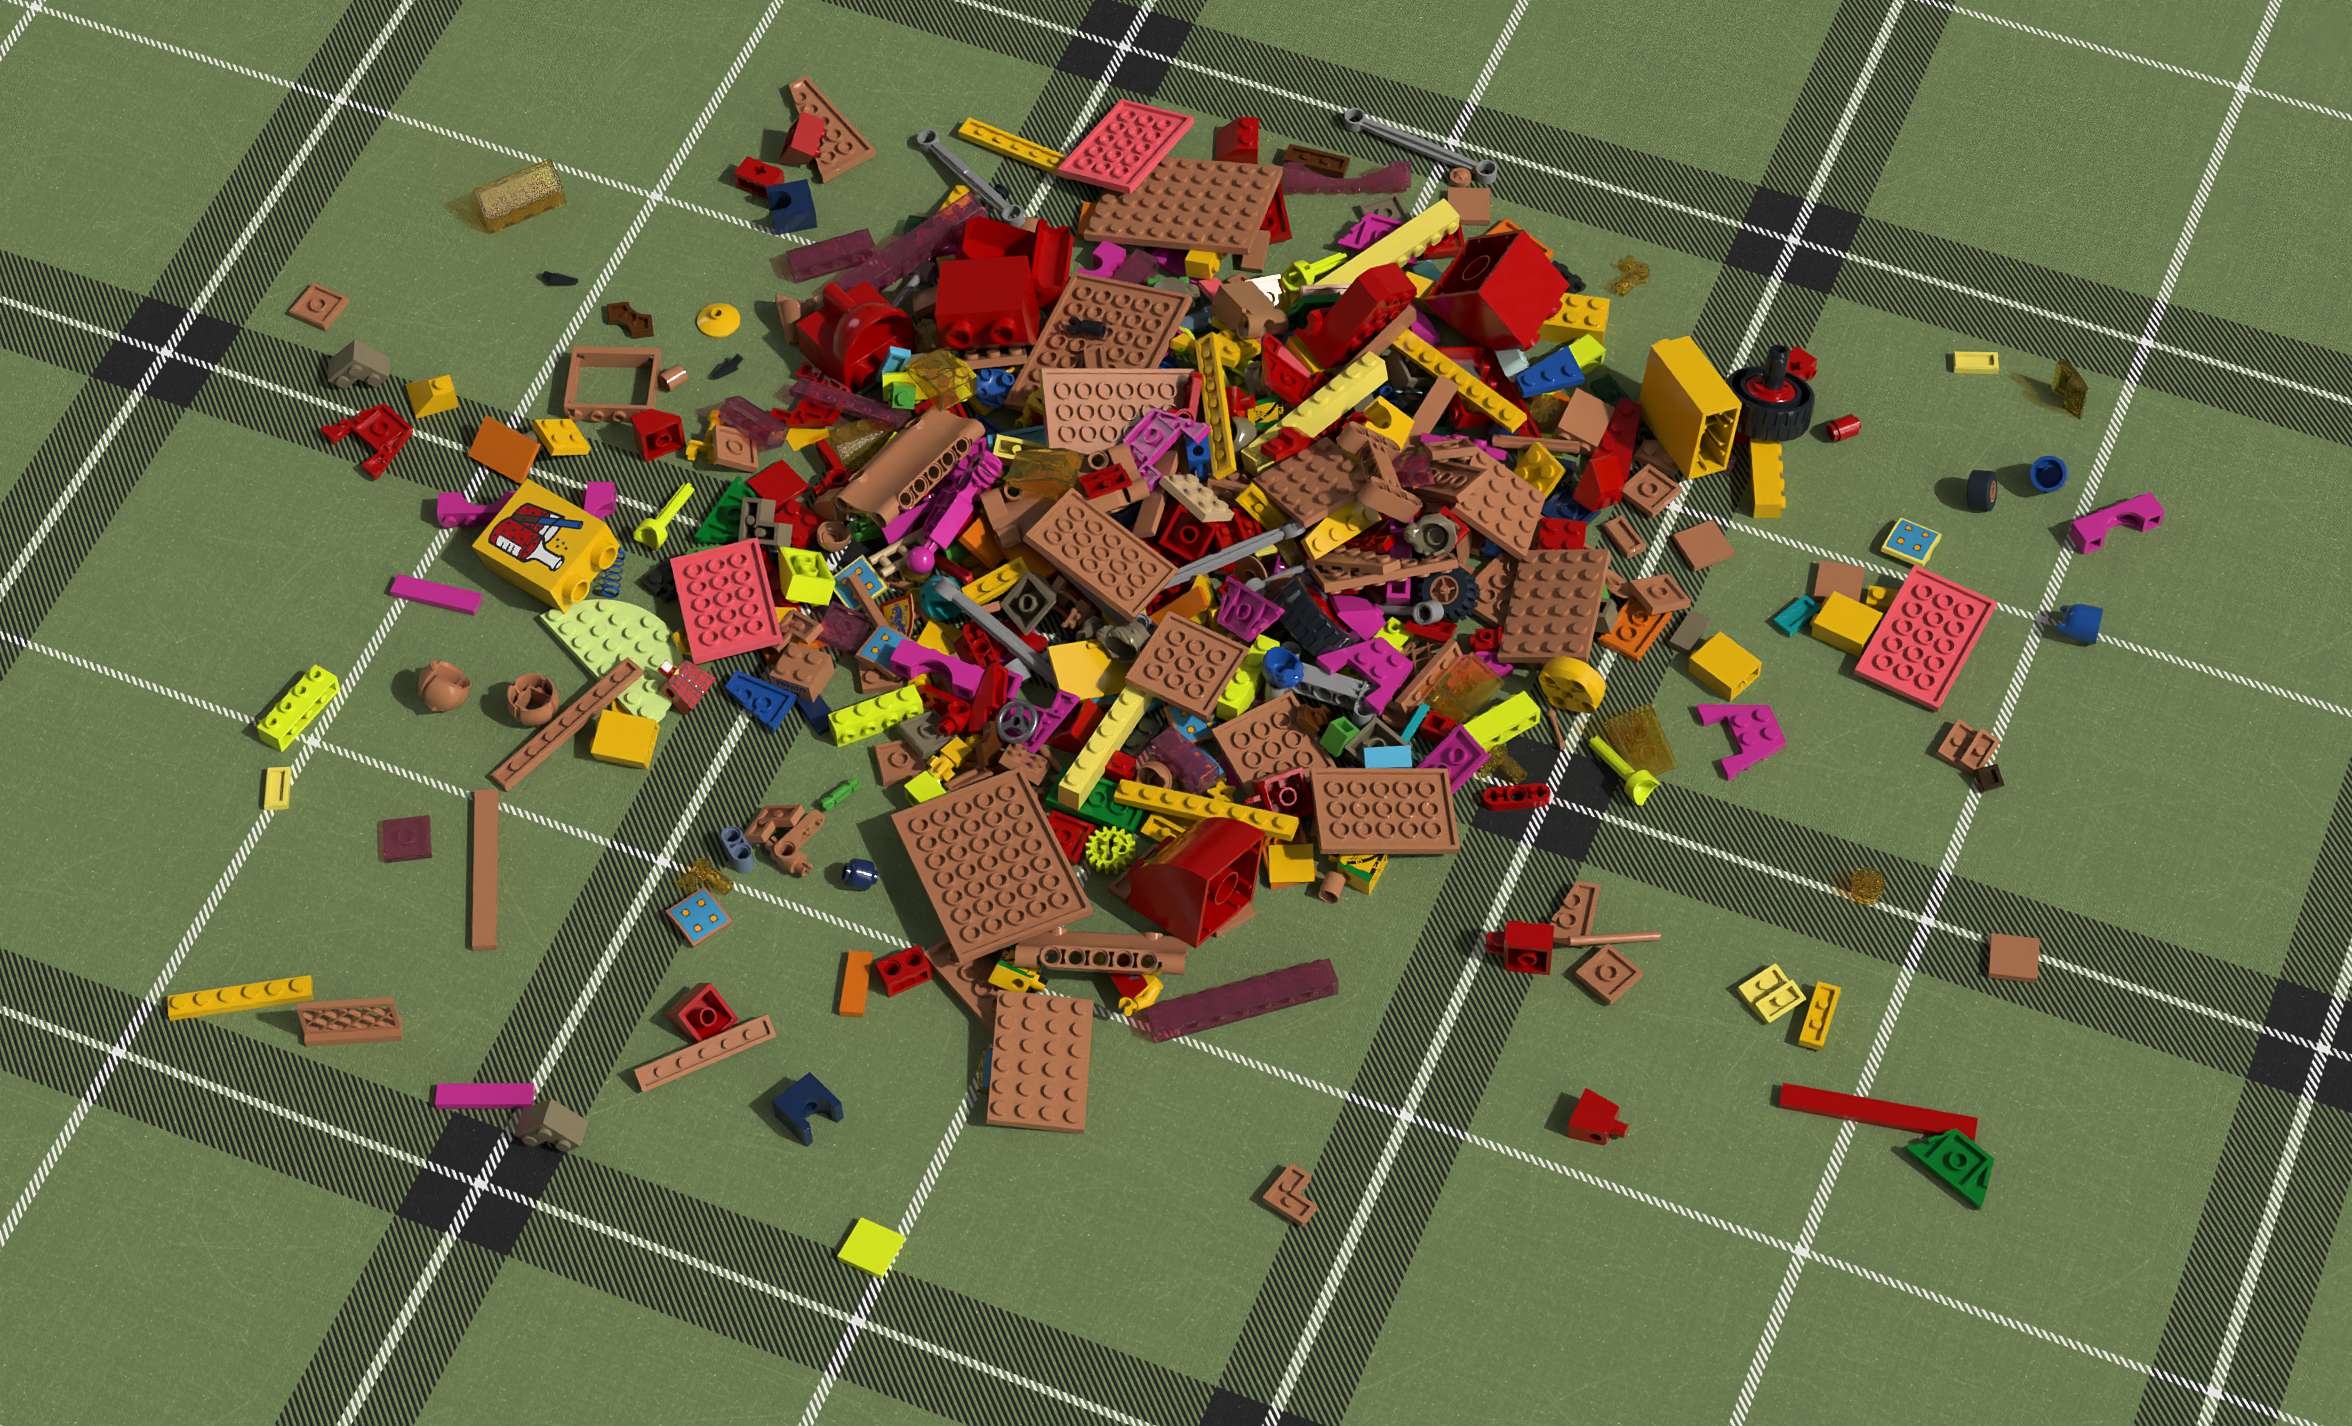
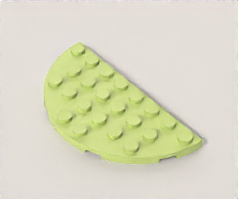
(606, 633)

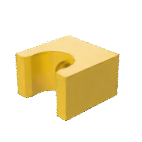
(1388, 420)

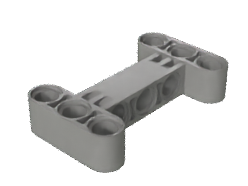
(1333, 689)

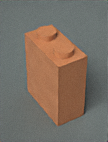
(1584, 421)

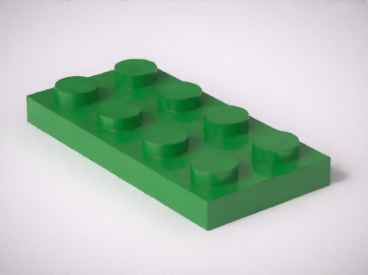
(1099, 806)

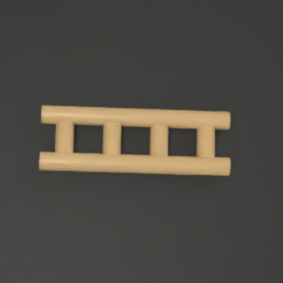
(899, 546)

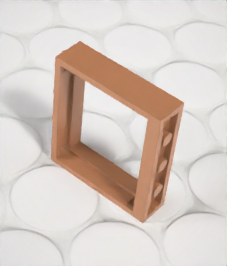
(610, 357)

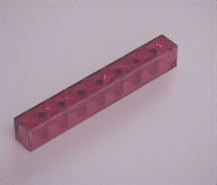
(915, 246)
(1242, 1000)

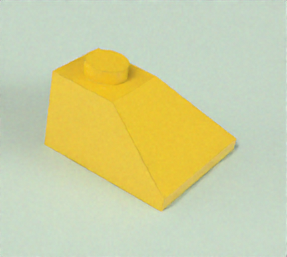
(432, 395)

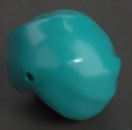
(936, 605)

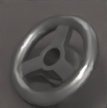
(1025, 728)

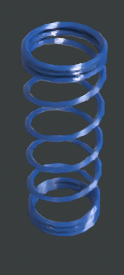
(613, 573)

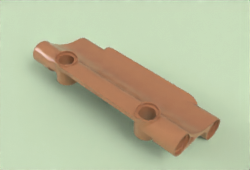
(888, 479)
(1016, 515)
(1060, 941)

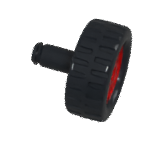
(1773, 401)
(1311, 617)

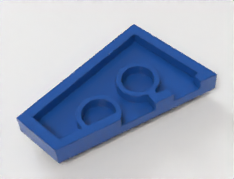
(1550, 374)
(761, 698)

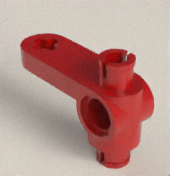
(1191, 398)
(837, 474)
(953, 710)

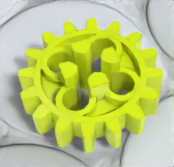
(1121, 843)

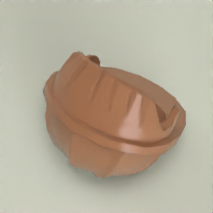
(1154, 774)

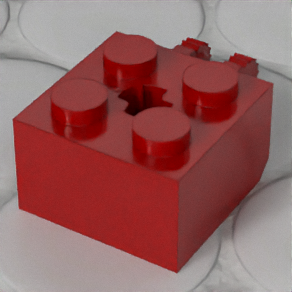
(1288, 781)
(1523, 947)

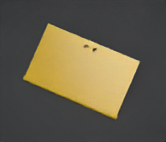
(1087, 671)

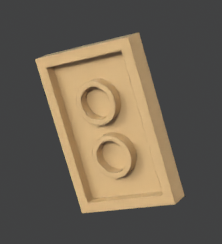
(1196, 498)

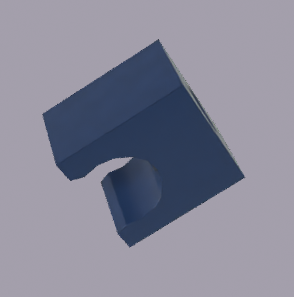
(798, 207)
(801, 1101)

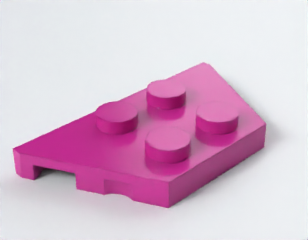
(1370, 231)
(1246, 611)

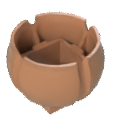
(443, 686)
(532, 688)

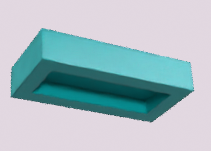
(1796, 616)
(1414, 721)

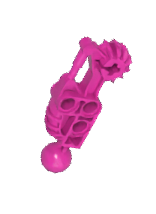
(952, 510)

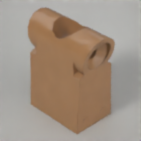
(1248, 310)

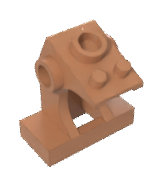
(1064, 594)

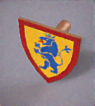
(900, 614)

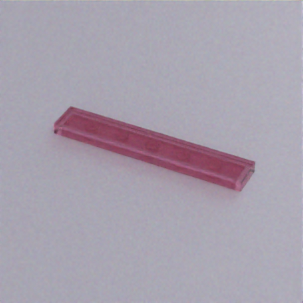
(849, 403)

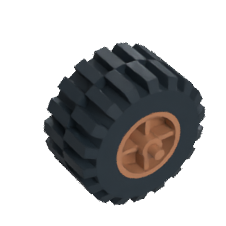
(1453, 590)

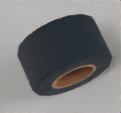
(1981, 490)

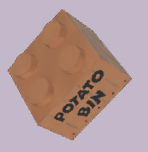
(803, 671)

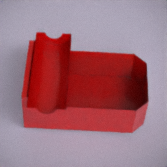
(1047, 252)
(1358, 316)

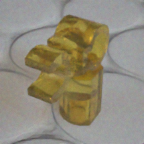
(1638, 274)
(1509, 765)
(703, 871)

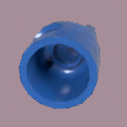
(2049, 473)
(2080, 622)

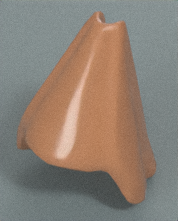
(791, 312)

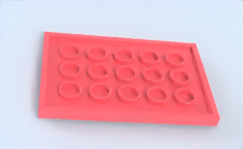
(1125, 146)
(726, 601)
(1925, 638)

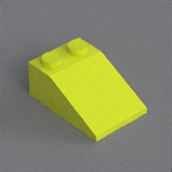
(805, 576)

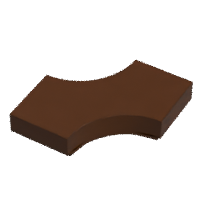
(637, 324)
(1315, 719)
(989, 746)

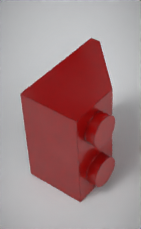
(802, 140)
(1239, 141)
(657, 433)
(1600, 483)
(1188, 534)
(1077, 727)
(701, 1013)

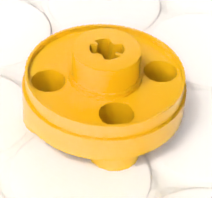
(1572, 684)

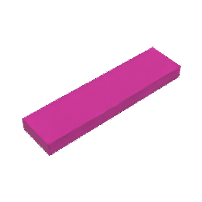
(436, 594)
(484, 1095)

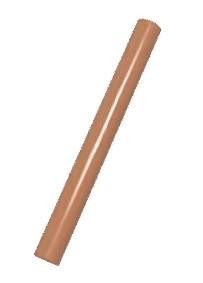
(1614, 938)

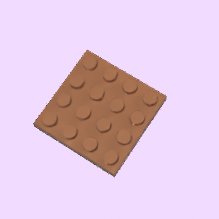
(1313, 482)
(1503, 508)
(1186, 665)
(1269, 742)

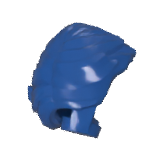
(1282, 668)

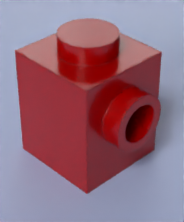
(1120, 767)

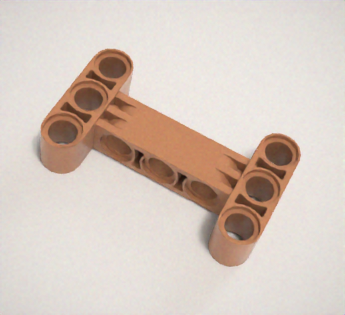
(1382, 486)

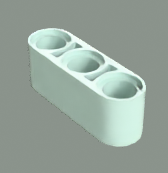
(1512, 362)

